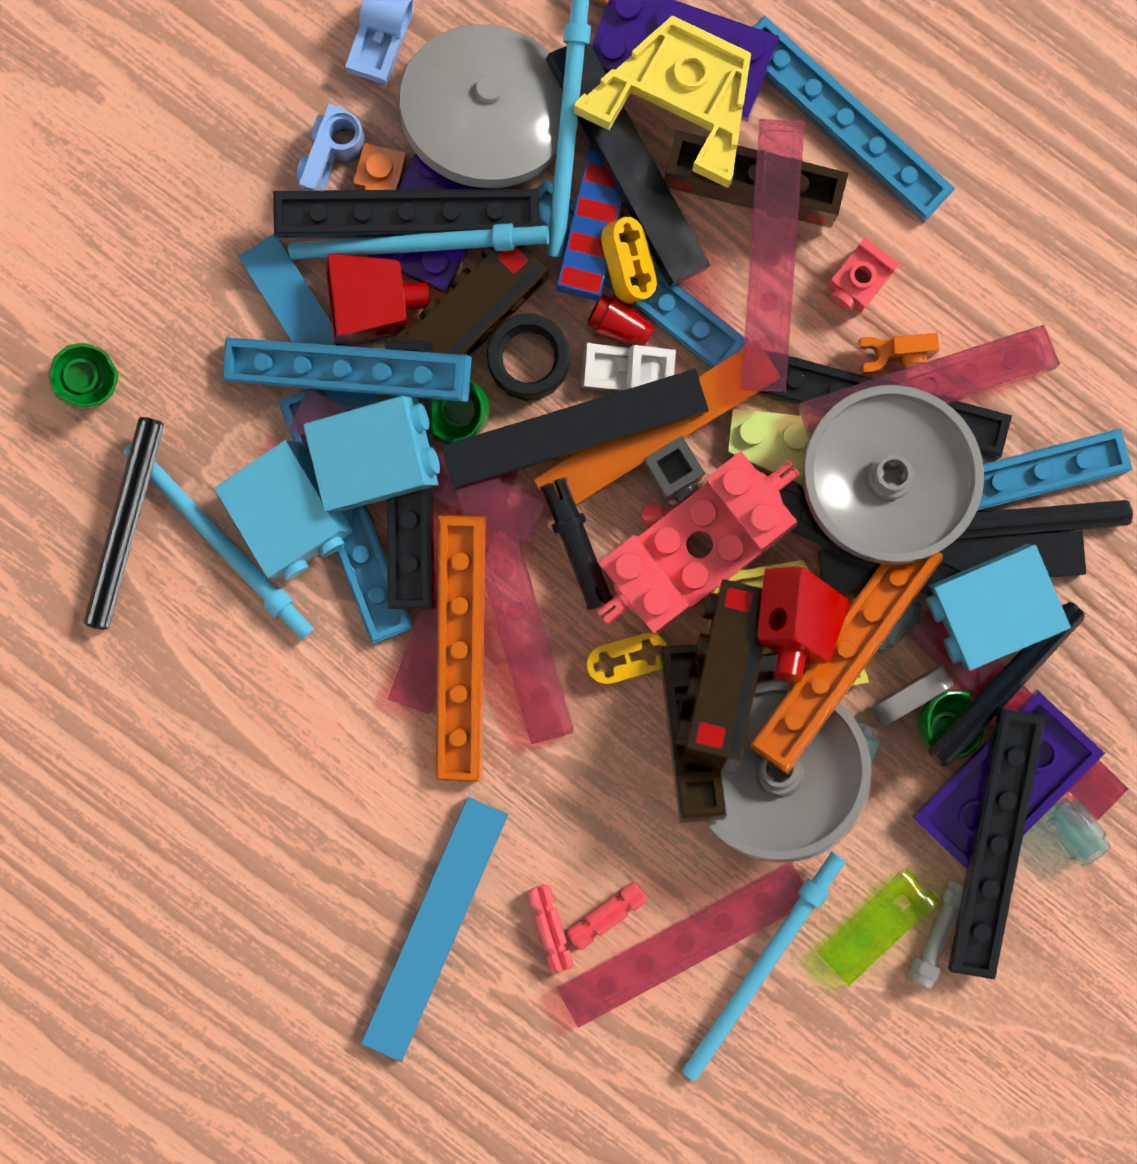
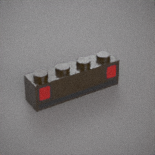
(819, 186)
(479, 301)
(726, 680)

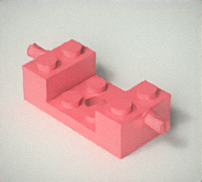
(738, 512)

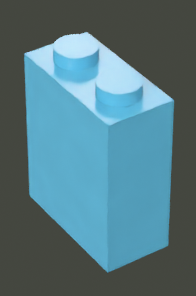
(372, 453)
(282, 511)
(997, 607)

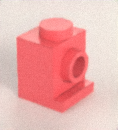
(873, 263)

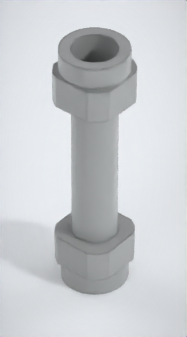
(925, 969)

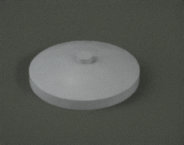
(482, 106)
(892, 474)
(810, 808)

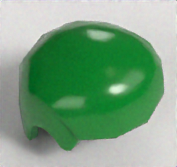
(83, 376)
(460, 419)
(940, 714)

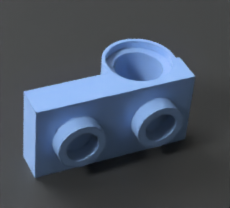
(379, 38)
(316, 168)

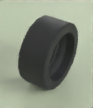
(520, 324)

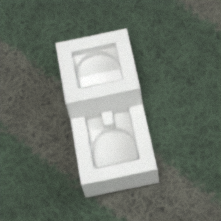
(622, 367)

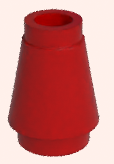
(619, 322)

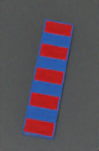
(596, 206)

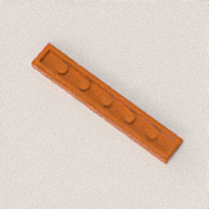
(605, 464)
(460, 647)
(824, 685)

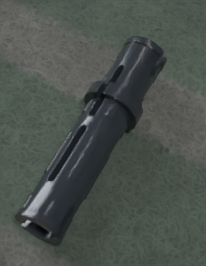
(576, 542)

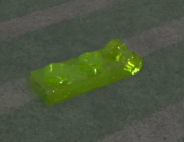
(876, 927)

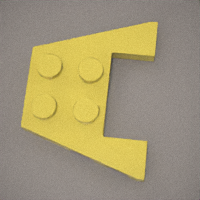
(688, 76)

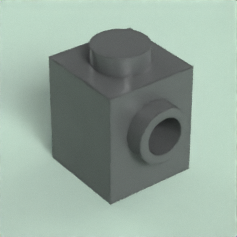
(674, 470)

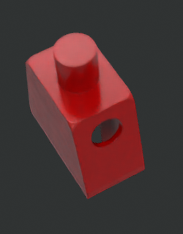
(369, 298)
(799, 619)

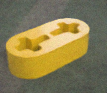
(628, 260)
(621, 648)

